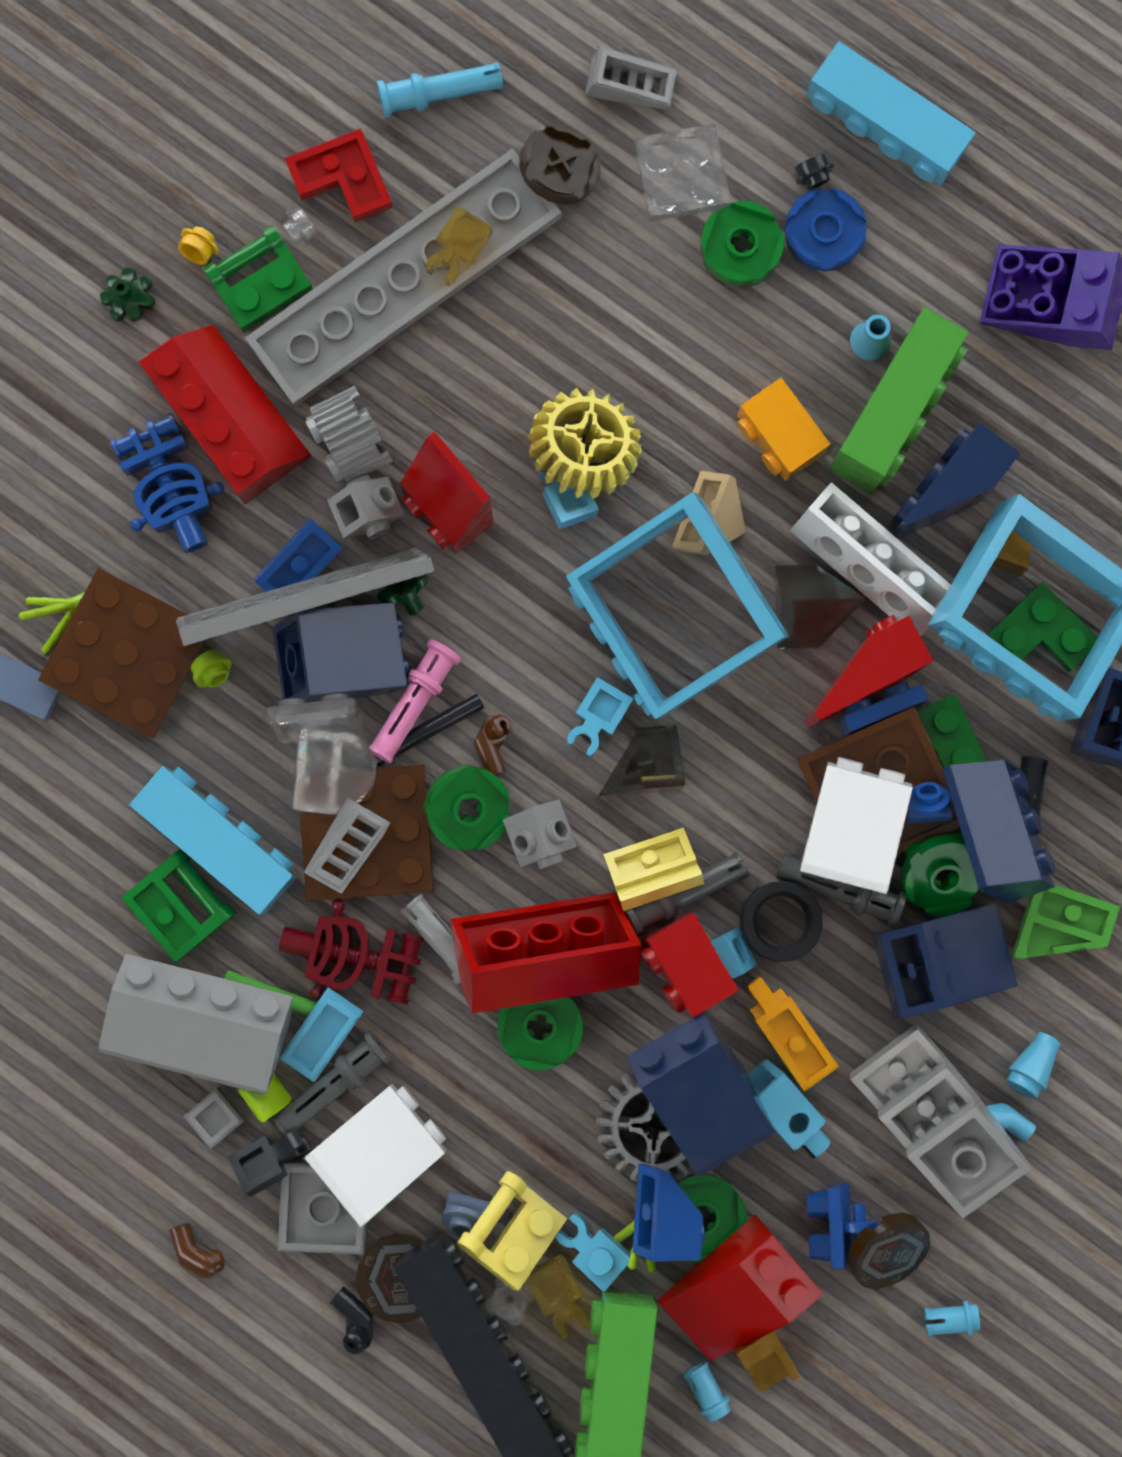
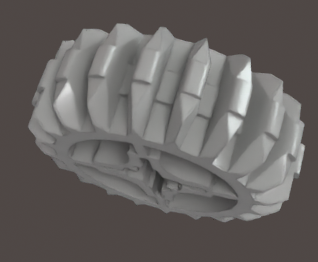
(617, 1122)

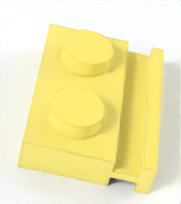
(653, 869)

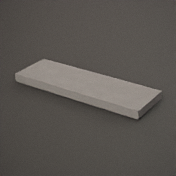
(303, 595)

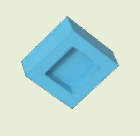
(734, 952)

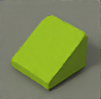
(267, 1105)

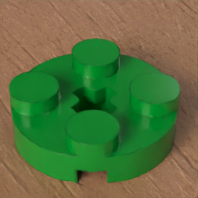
(751, 265)
(443, 808)
(929, 858)
(554, 1046)
(719, 1199)

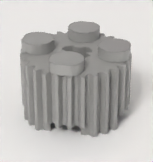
(348, 435)

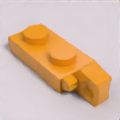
(790, 1035)

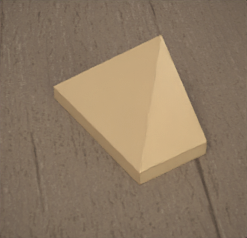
(723, 501)

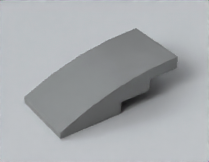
(940, 1121)

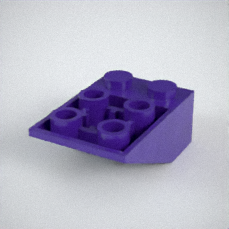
(1056, 295)

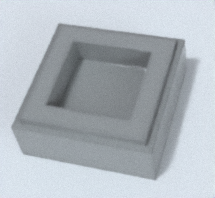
(214, 1118)

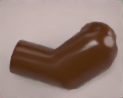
(489, 741)
(192, 1257)

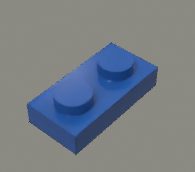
(299, 558)
(897, 699)

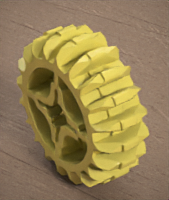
(561, 448)

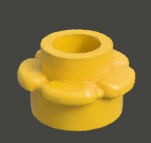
(197, 245)

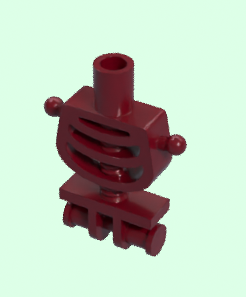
(312, 946)

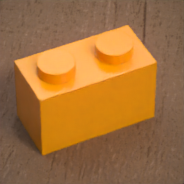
(782, 430)

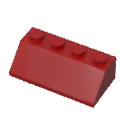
(225, 410)
(545, 952)

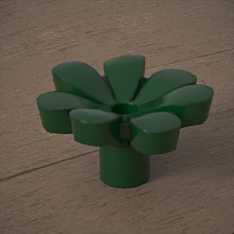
(127, 295)
(406, 593)

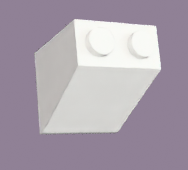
(857, 825)
(377, 1153)

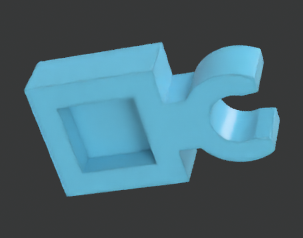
(565, 507)
(602, 711)
(600, 1255)

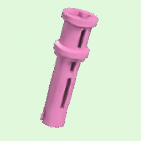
(424, 684)

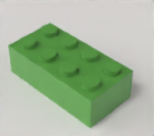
(904, 393)
(618, 1375)

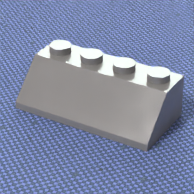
(195, 1024)

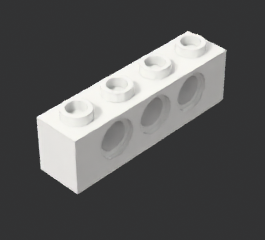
(871, 558)

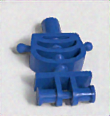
(179, 510)

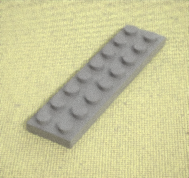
(390, 283)

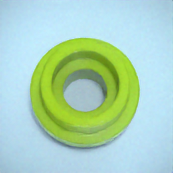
(211, 669)

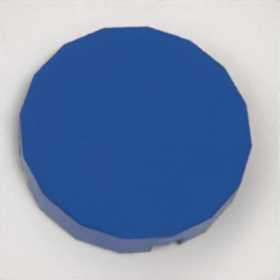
(825, 229)

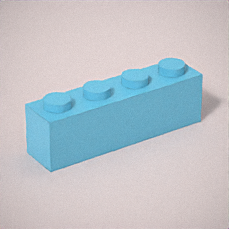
(889, 114)
(214, 840)

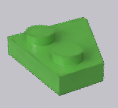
(1064, 923)

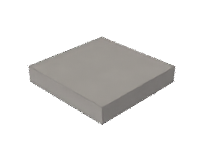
(313, 1216)

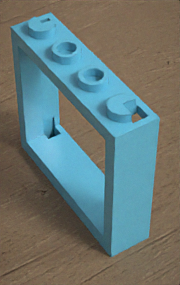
(608, 630)
(987, 655)

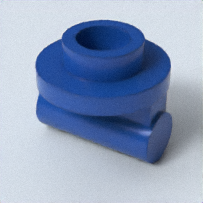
(929, 803)

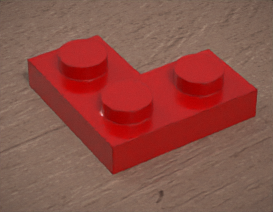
(346, 164)

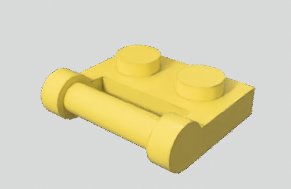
(522, 1239)

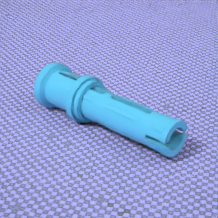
(420, 91)

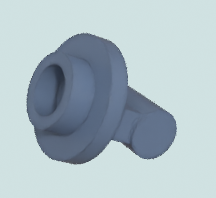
(462, 1212)

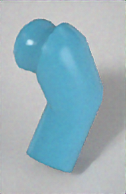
(1012, 1121)

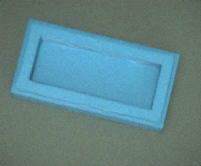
(321, 1035)

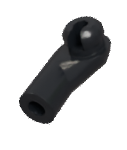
(358, 1321)

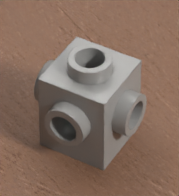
(366, 507)
(540, 835)

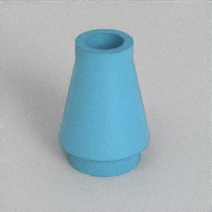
(868, 345)
(1033, 1068)

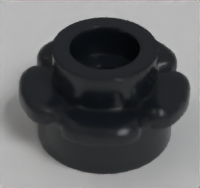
(814, 171)

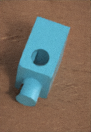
(789, 1110)

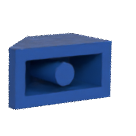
(665, 1219)

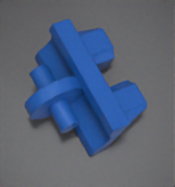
(835, 1205)

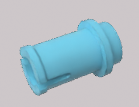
(956, 1319)
(707, 1392)

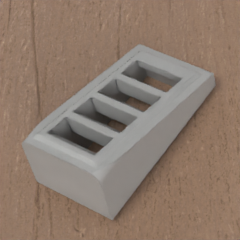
(633, 66)
(367, 842)

